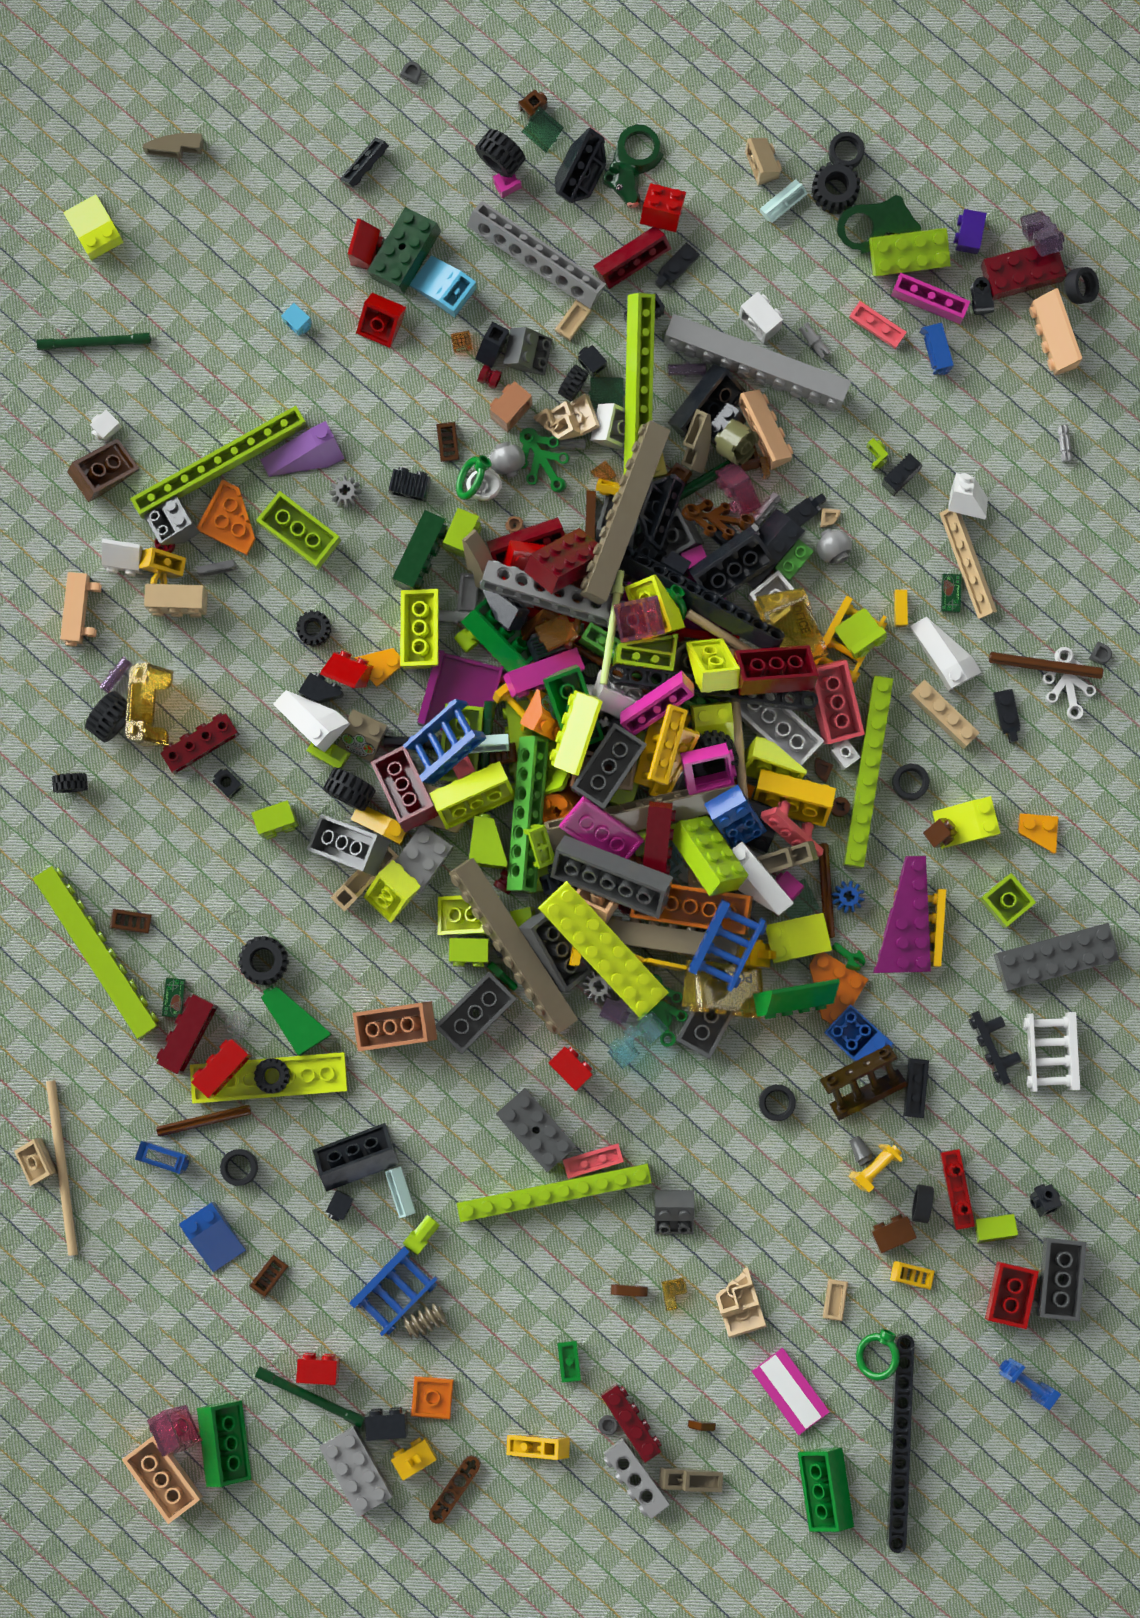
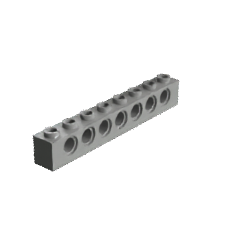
(536, 254)
(544, 599)

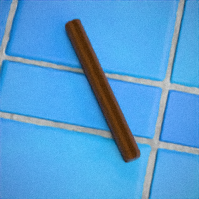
(826, 889)
(203, 1120)

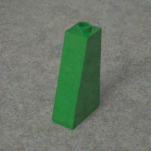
(296, 1023)

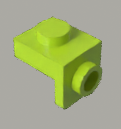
(877, 449)

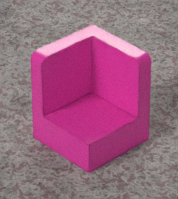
(506, 185)

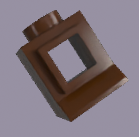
(525, 104)

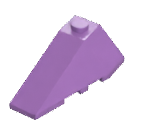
(307, 451)

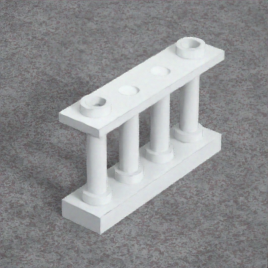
(1070, 1060)

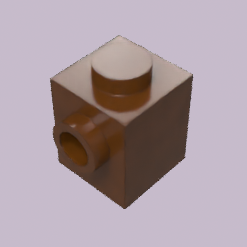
(941, 832)

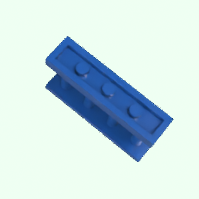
(458, 750)
(715, 929)
(375, 1286)
(1040, 1392)

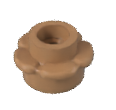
(514, 520)

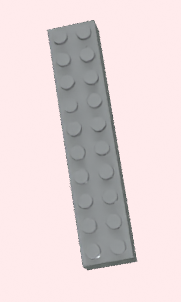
(756, 363)

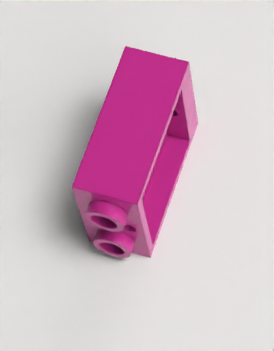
(711, 781)

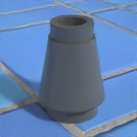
(861, 1152)

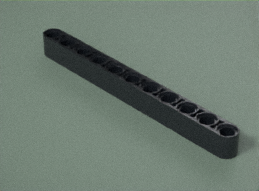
(705, 601)
(760, 699)
(904, 1452)

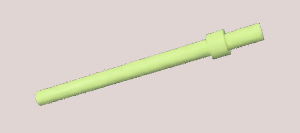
(617, 591)

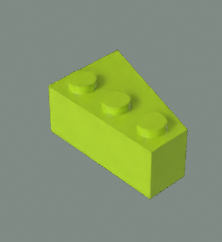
(649, 653)

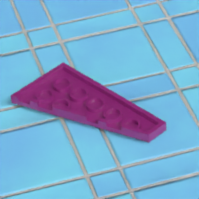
(907, 928)

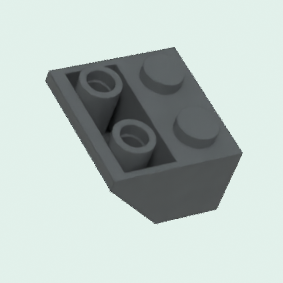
(527, 351)
(172, 522)
(674, 1211)

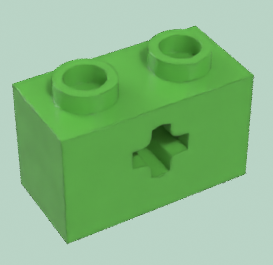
(794, 560)

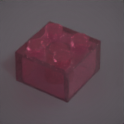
(639, 618)
(174, 1430)

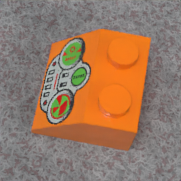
(541, 716)

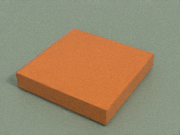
(432, 1397)

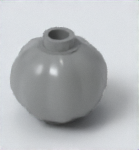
(507, 459)
(834, 546)

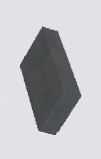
(216, 568)
(467, 593)

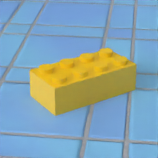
(808, 799)

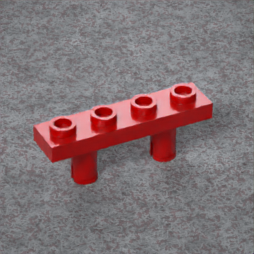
(957, 1189)

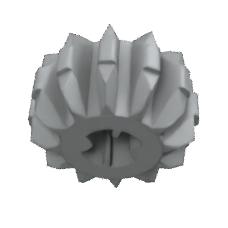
(351, 495)
(593, 990)

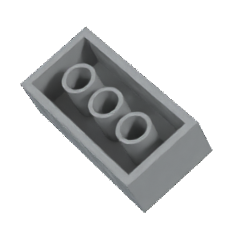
(356, 1470)

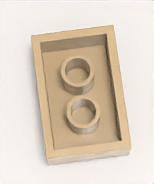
(176, 600)

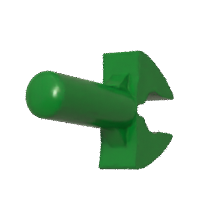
(851, 957)
(502, 976)

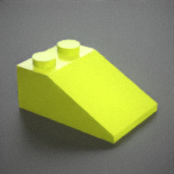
(93, 227)
(670, 612)
(713, 665)
(713, 717)
(769, 756)
(971, 819)
(391, 891)
(456, 917)
(798, 937)

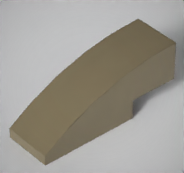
(175, 145)
(697, 442)
(476, 555)
(789, 857)
(690, 1480)

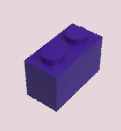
(970, 231)

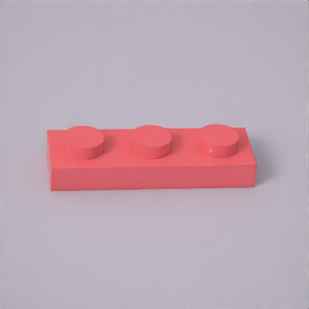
(877, 325)
(593, 1160)

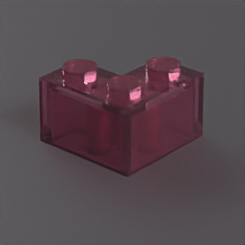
(738, 488)

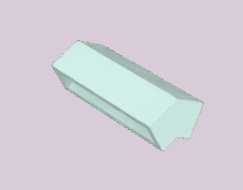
(783, 201)
(493, 743)
(400, 1192)

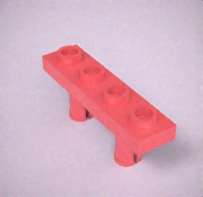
(779, 821)

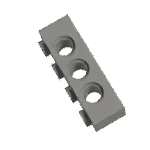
(622, 1450)

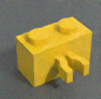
(162, 564)
(759, 956)
(413, 1458)

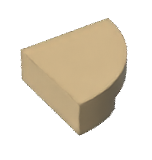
(829, 517)

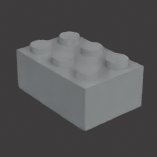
(424, 856)

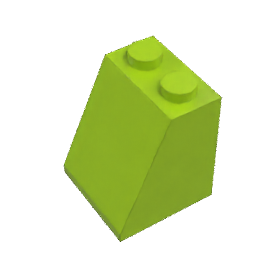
(486, 844)

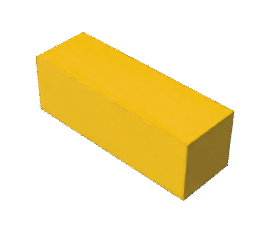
(900, 608)

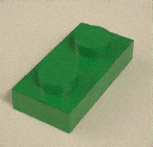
(569, 1361)

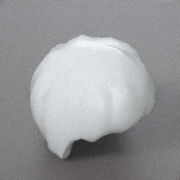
(490, 486)

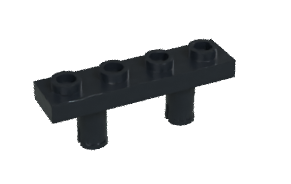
(992, 1057)

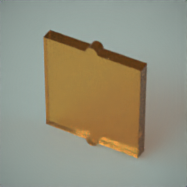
(556, 632)

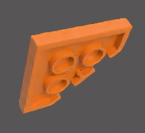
(228, 519)
(825, 968)

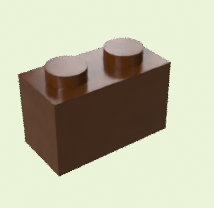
(893, 1233)

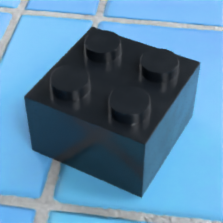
(386, 1424)

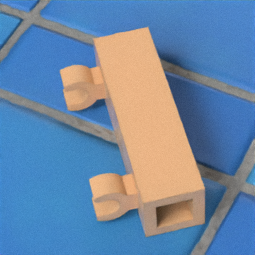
(75, 608)

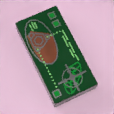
(951, 593)
(173, 997)

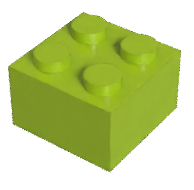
(460, 527)
(275, 819)
(1007, 900)
(469, 951)

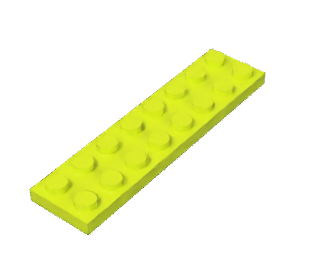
(603, 949)
(307, 1076)

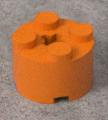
(559, 804)

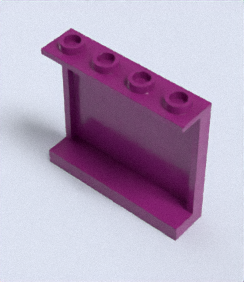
(459, 680)

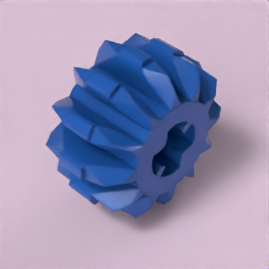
(853, 893)

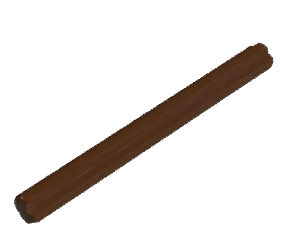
(1046, 665)

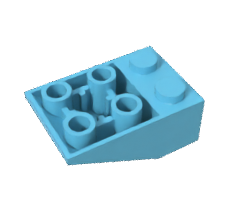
(444, 285)

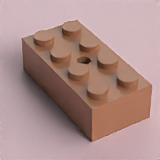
(394, 1026)

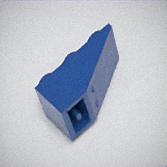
(735, 817)
(856, 1035)

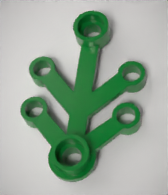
(541, 457)
(661, 1006)

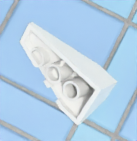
(947, 657)
(314, 720)
(760, 882)

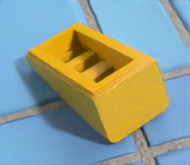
(896, 1273)

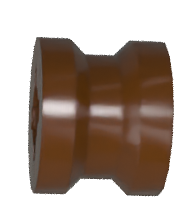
(840, 807)

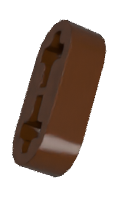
(629, 1290)

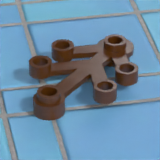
(694, 513)

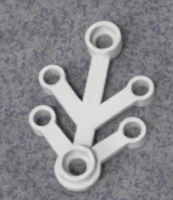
(1068, 681)

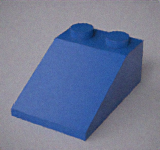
(212, 1236)

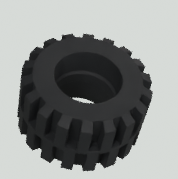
(500, 153)
(835, 172)
(107, 717)
(717, 765)
(349, 789)
(246, 960)

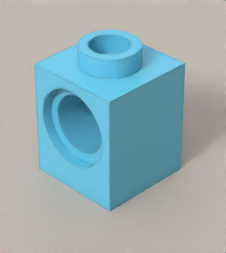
(296, 319)

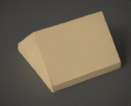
(35, 1161)

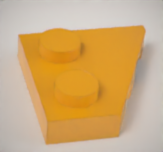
(385, 665)
(1040, 830)

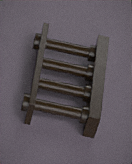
(868, 1094)

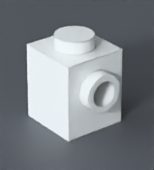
(104, 426)
(844, 754)

